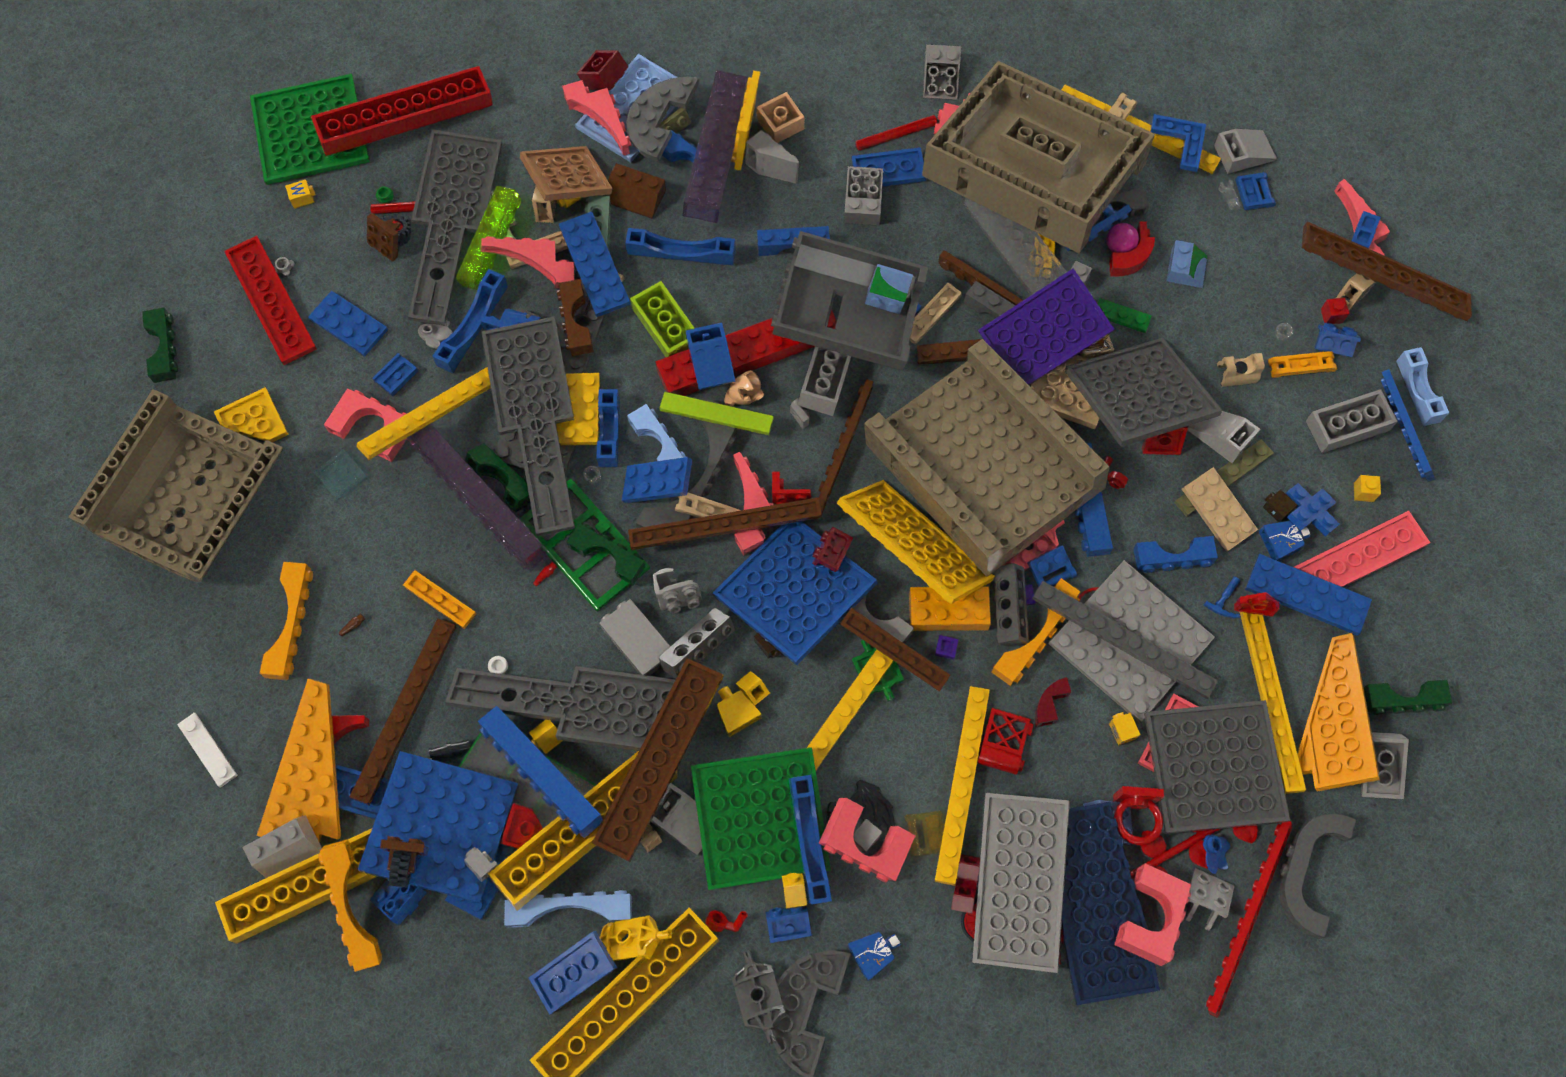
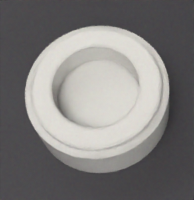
(498, 665)

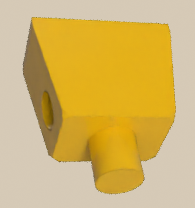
(736, 711)

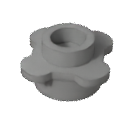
(280, 262)

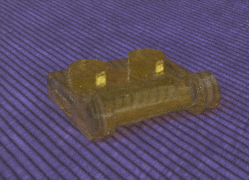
(932, 831)

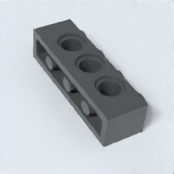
(1017, 612)
(697, 641)

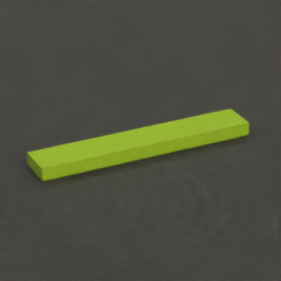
(716, 413)

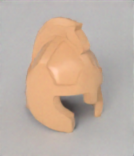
(748, 384)

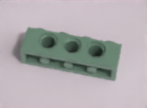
(601, 206)

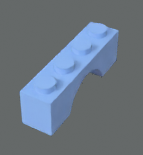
(1414, 372)
(645, 423)

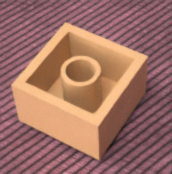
(780, 117)

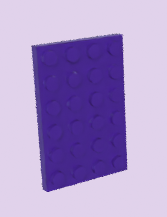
(1047, 328)

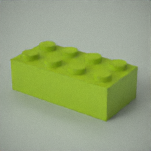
(662, 318)

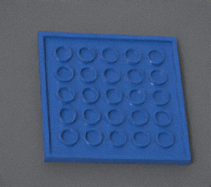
(788, 595)
(449, 813)

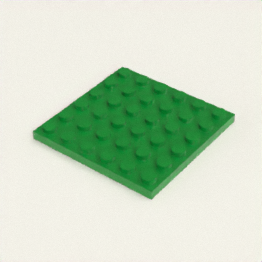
(287, 134)
(750, 817)

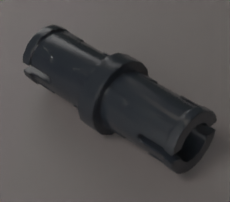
(449, 750)

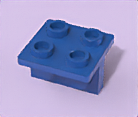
(1337, 340)

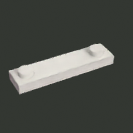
(207, 750)

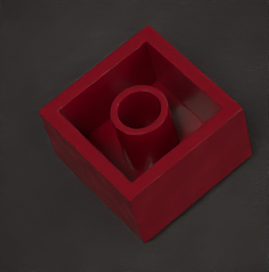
(602, 70)

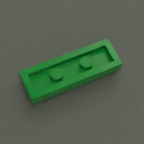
(1124, 315)

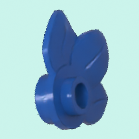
(1215, 852)

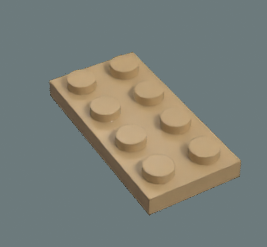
(1219, 509)

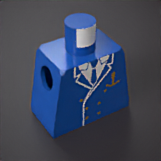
(1283, 539)
(873, 953)

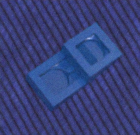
(1366, 229)

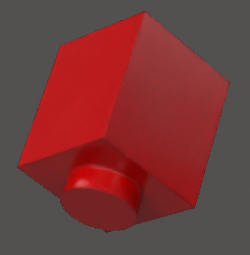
(1335, 311)

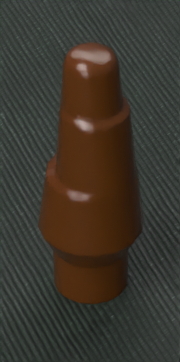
(352, 624)

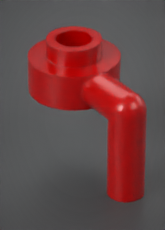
(1116, 479)
(717, 921)

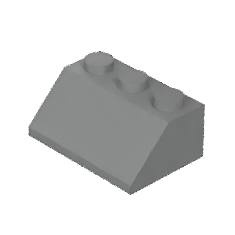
(283, 847)

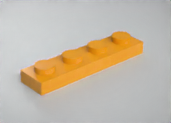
(439, 599)

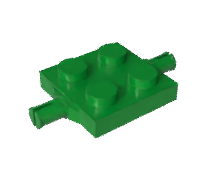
(890, 678)

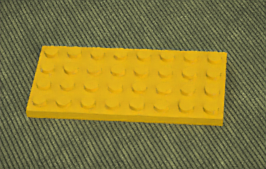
(915, 540)

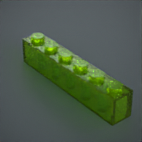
(495, 224)

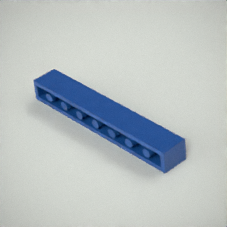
(540, 771)

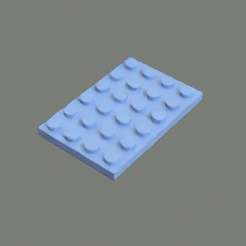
(637, 78)

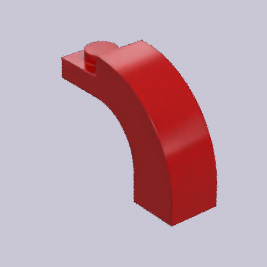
(1130, 262)

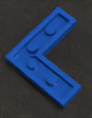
(1183, 129)

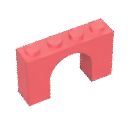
(354, 406)
(839, 839)
(1172, 896)

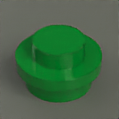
(384, 195)

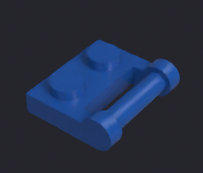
(1250, 192)
(1051, 562)

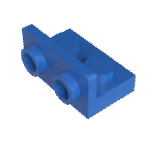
(788, 923)

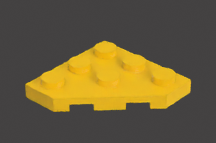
(253, 417)

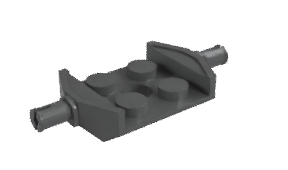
(769, 1009)

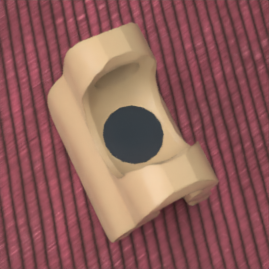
(1242, 370)

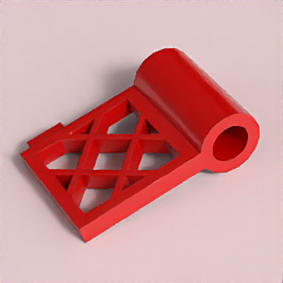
(1004, 757)

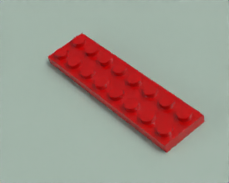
(270, 300)

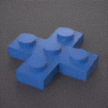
(1312, 510)

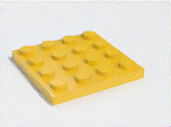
(745, 121)
(584, 400)

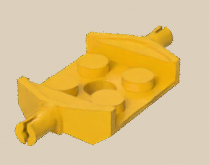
(641, 940)

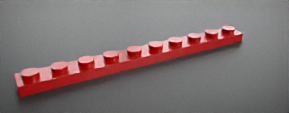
(1247, 923)

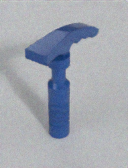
(1217, 608)

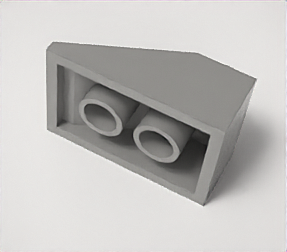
(1391, 758)

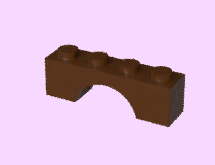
(572, 298)

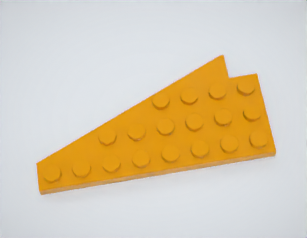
(1338, 731)
(307, 769)

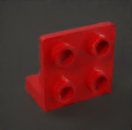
(782, 495)

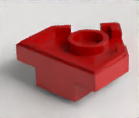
(1257, 604)
(520, 826)

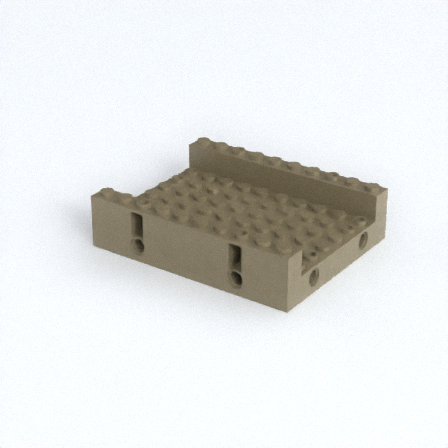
(1036, 155)
(987, 459)

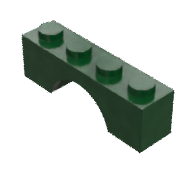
(161, 364)
(487, 463)
(586, 541)
(1432, 695)

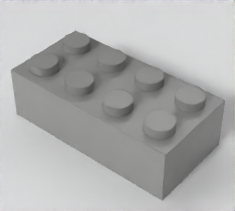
(824, 381)
(1351, 421)

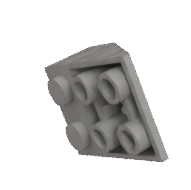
(941, 72)
(1243, 149)
(771, 158)
(863, 195)
(1226, 434)
(679, 818)

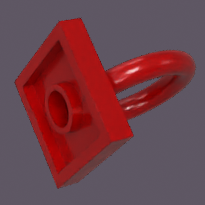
(1166, 443)
(1138, 799)

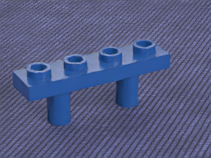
(1110, 216)

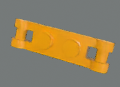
(1302, 364)

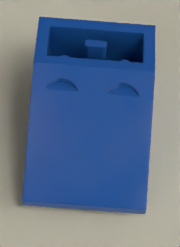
(710, 356)

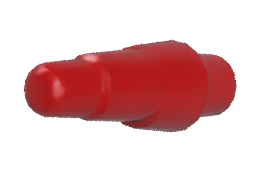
(546, 572)

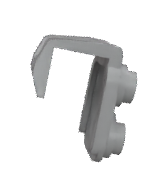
(675, 594)

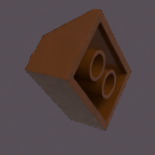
(636, 190)

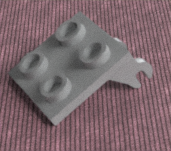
(1210, 893)

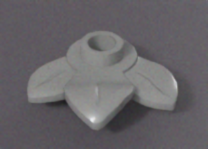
(435, 334)

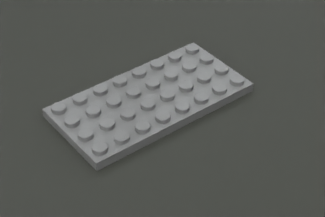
(1021, 882)

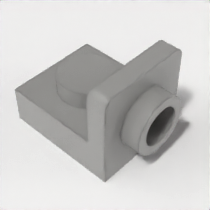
(801, 415)

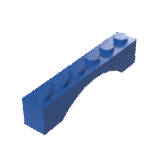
(714, 250)
(456, 345)
(808, 836)

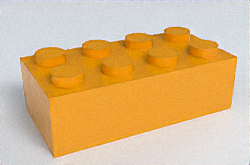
(933, 613)

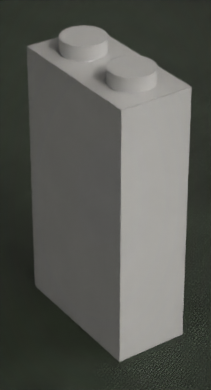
(635, 637)

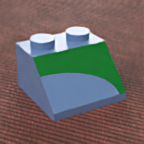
(1187, 264)
(888, 289)

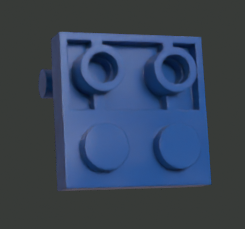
(397, 901)

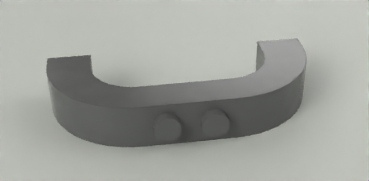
(1295, 869)

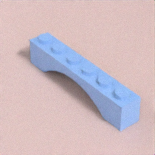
(612, 907)

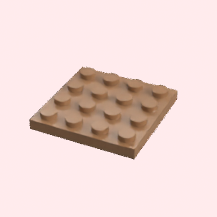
(565, 173)

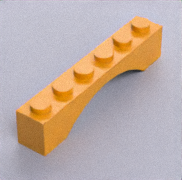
(278, 659)
(1012, 663)
(362, 946)

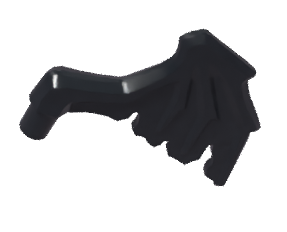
(874, 805)

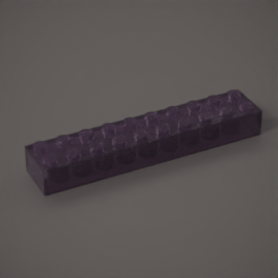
(715, 148)
(478, 497)

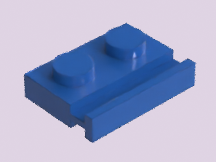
(395, 374)

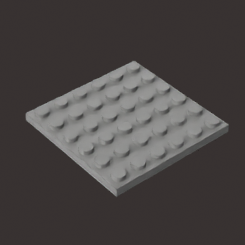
(1146, 611)

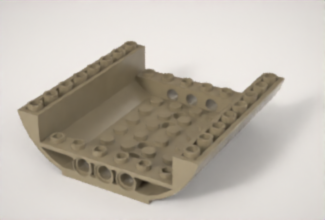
(156, 475)

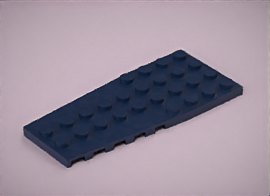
(1095, 903)

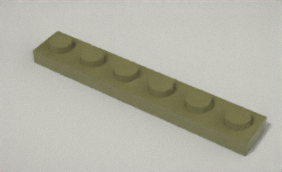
(1233, 471)

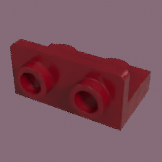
(833, 549)

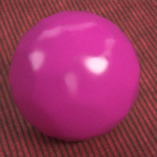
(1122, 238)

